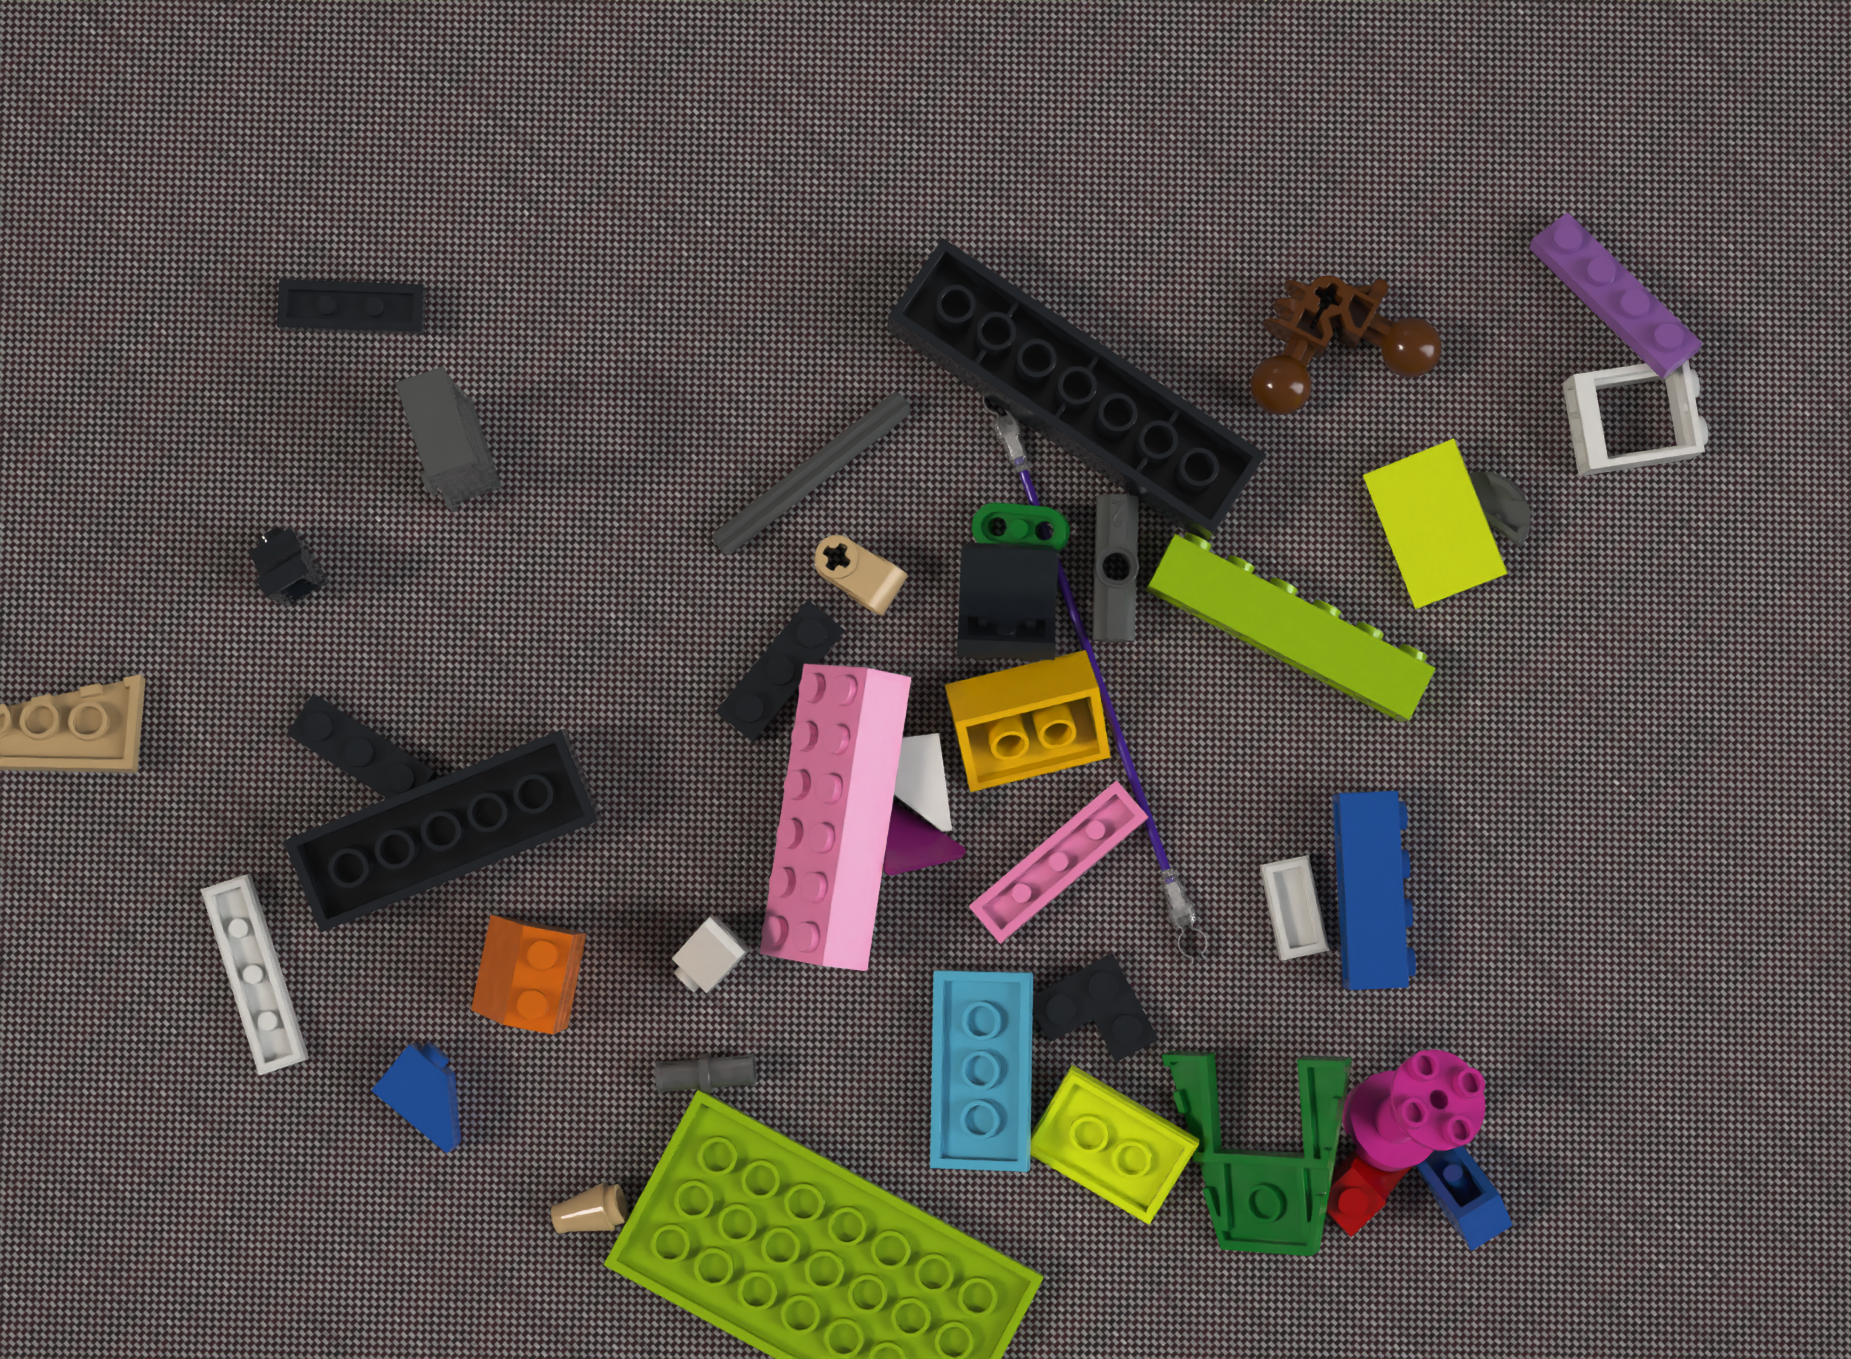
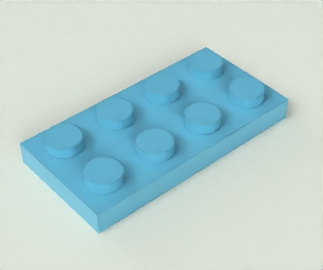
(981, 1070)

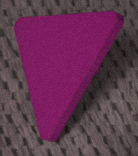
(916, 844)

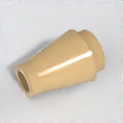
(592, 1210)

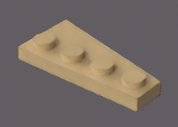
(75, 730)

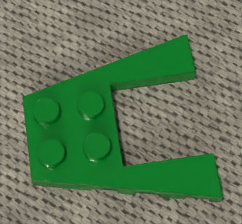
(1265, 1197)

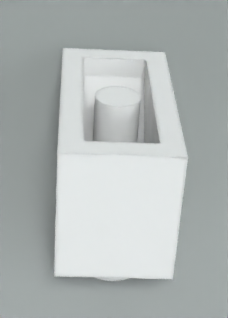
(922, 780)
(709, 955)

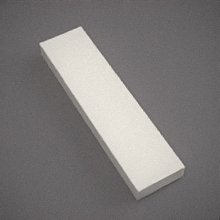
(254, 974)

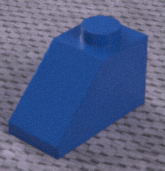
(424, 1093)
(1465, 1195)

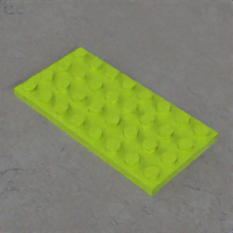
(811, 1252)

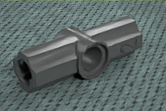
(1115, 537)

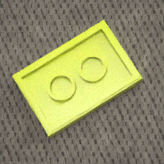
(1435, 524)
(1111, 1144)

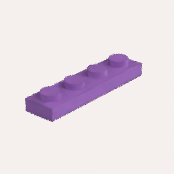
(1615, 295)

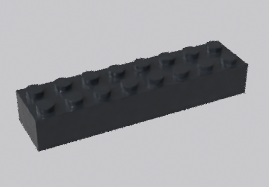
(1074, 390)

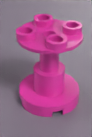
(1417, 1109)

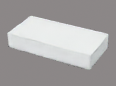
(1294, 907)

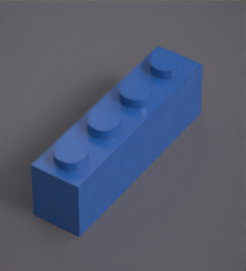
(1372, 890)

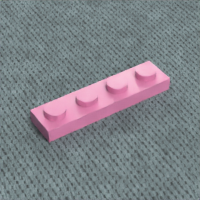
(1058, 862)

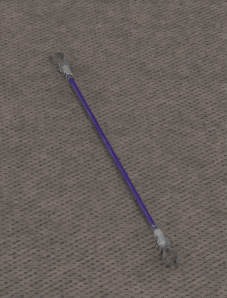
(1179, 906)

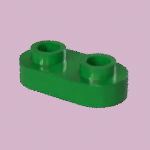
(1022, 525)

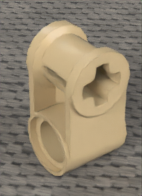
(866, 579)

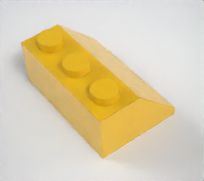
(1028, 720)

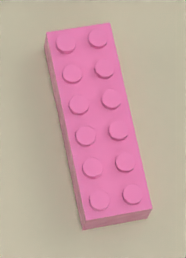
(835, 816)

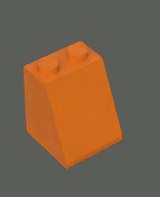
(528, 974)

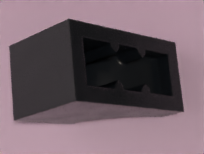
(286, 566)

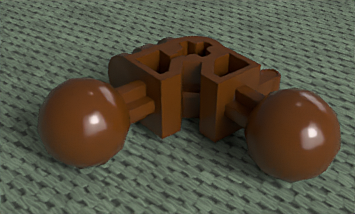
(1282, 381)

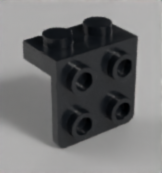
(1007, 601)

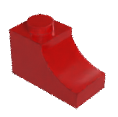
(1359, 1192)

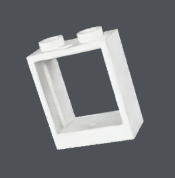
(1587, 428)

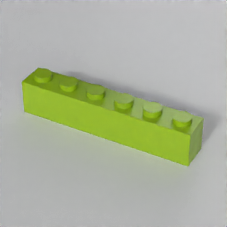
(1290, 628)

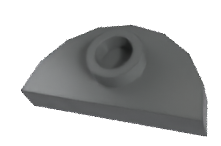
(1503, 505)

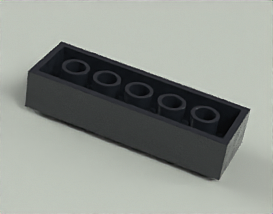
(442, 830)

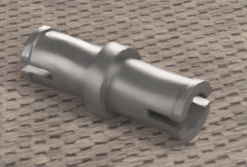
(706, 1073)

